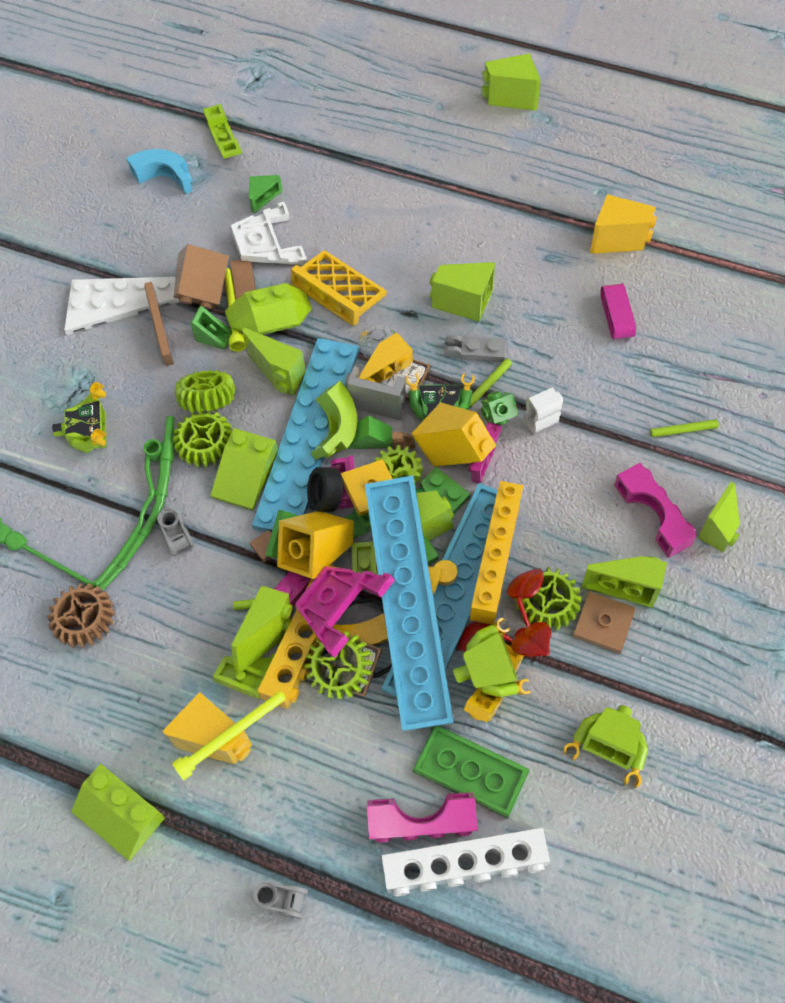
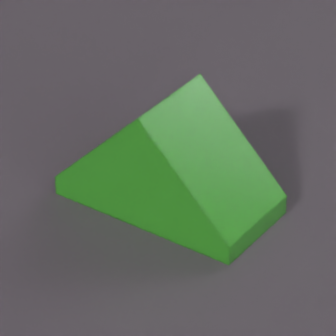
(263, 190)
(209, 329)
(372, 434)

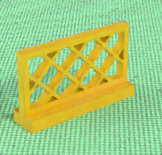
(327, 295)

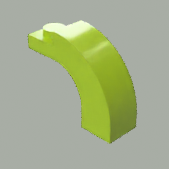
(342, 420)

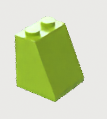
(511, 82)
(463, 288)
(434, 514)

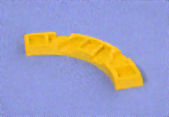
(374, 630)

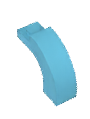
(160, 162)

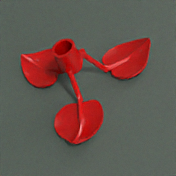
(528, 641)

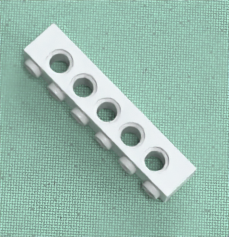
(531, 841)

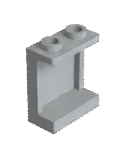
(377, 397)

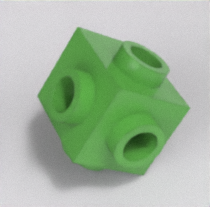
(499, 407)

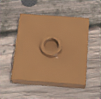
(604, 622)

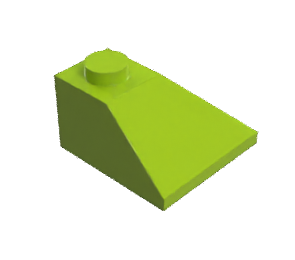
(723, 521)

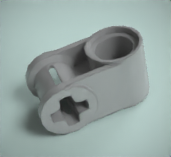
(175, 534)
(282, 899)

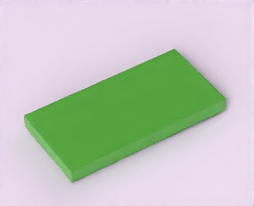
(471, 768)

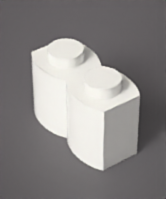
(543, 410)

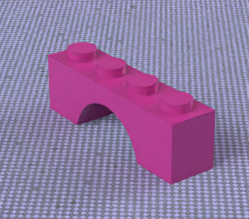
(639, 486)
(454, 816)

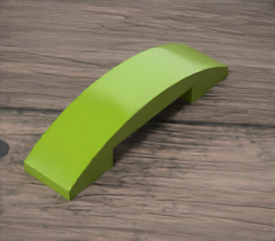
(221, 131)

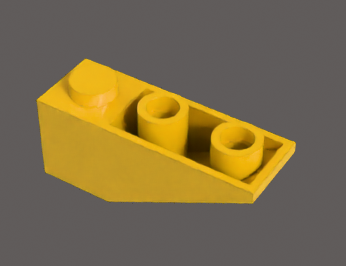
(387, 359)

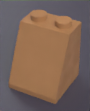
(200, 276)

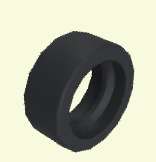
(325, 489)

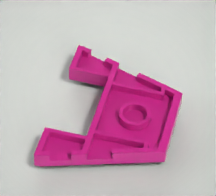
(330, 597)

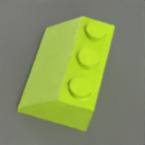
(116, 812)

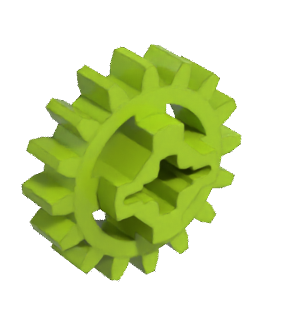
(397, 460)

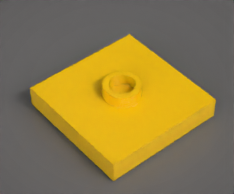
(355, 481)

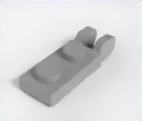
(475, 348)

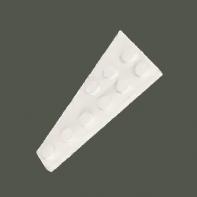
(112, 299)

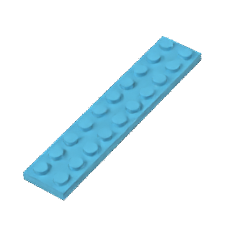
(304, 432)
(466, 552)
(409, 605)

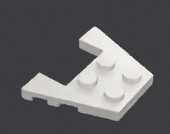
(258, 242)

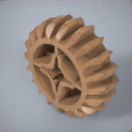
(67, 614)

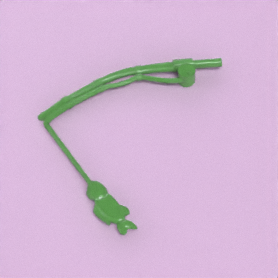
(154, 452)

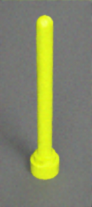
(236, 340)
(186, 765)

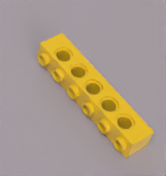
(496, 553)
(283, 665)

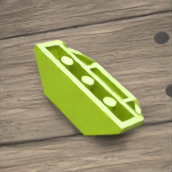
(269, 309)

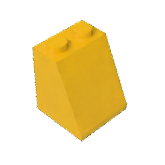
(623, 226)
(453, 436)
(312, 542)
(202, 723)

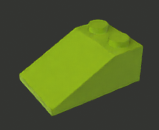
(276, 360)
(244, 469)
(627, 579)
(262, 627)

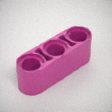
(618, 311)

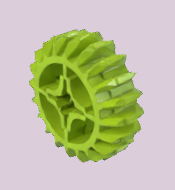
(204, 391)
(200, 449)
(568, 606)
(335, 676)

